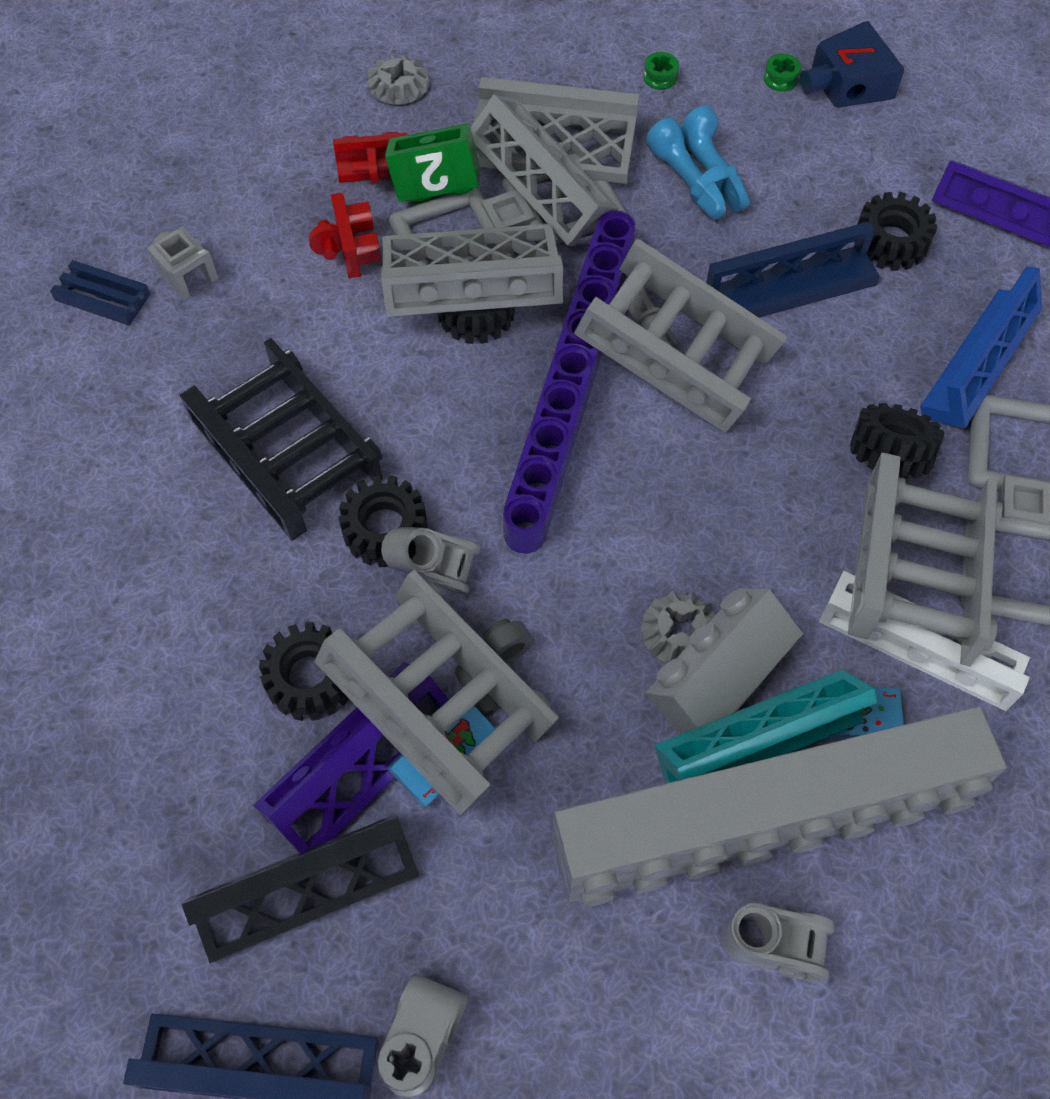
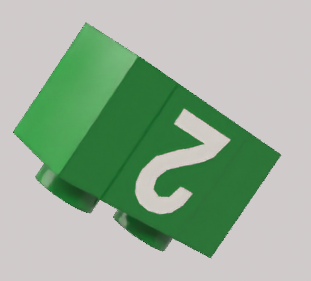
(433, 163)

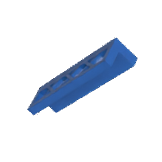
(985, 352)

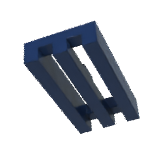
(104, 286)

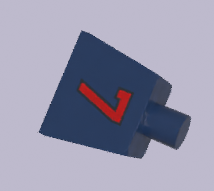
(854, 68)

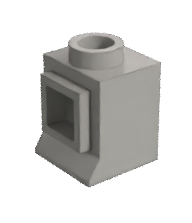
(177, 254)

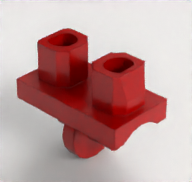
(363, 157)
(350, 219)

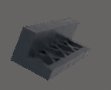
(286, 874)

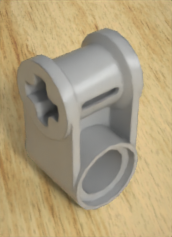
(438, 556)
(791, 941)
(422, 1025)

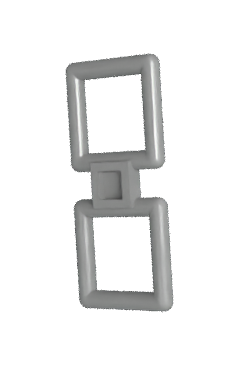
(495, 212)
(1023, 498)

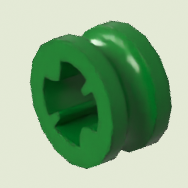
(657, 62)
(782, 72)

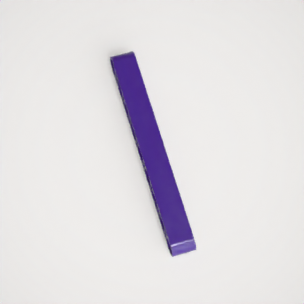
(565, 390)

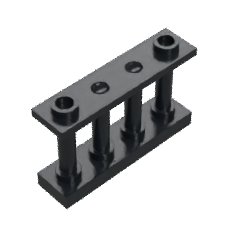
(262, 474)

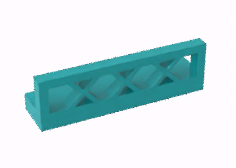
(768, 727)

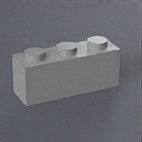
(724, 660)

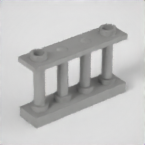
(663, 365)
(879, 565)
(422, 736)

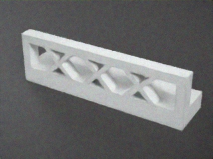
(936, 654)

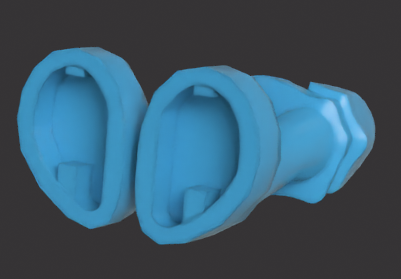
(669, 143)

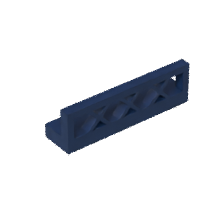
(794, 281)
(242, 1083)

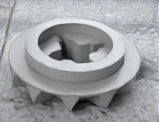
(406, 88)
(658, 624)

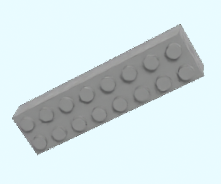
(774, 805)

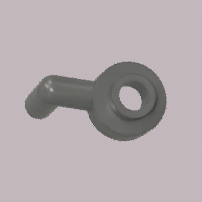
(509, 642)

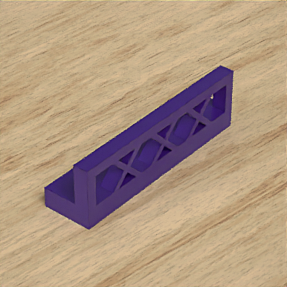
(995, 201)
(325, 765)

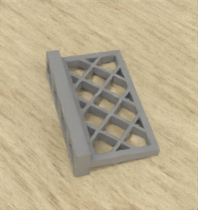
(572, 108)
(463, 285)

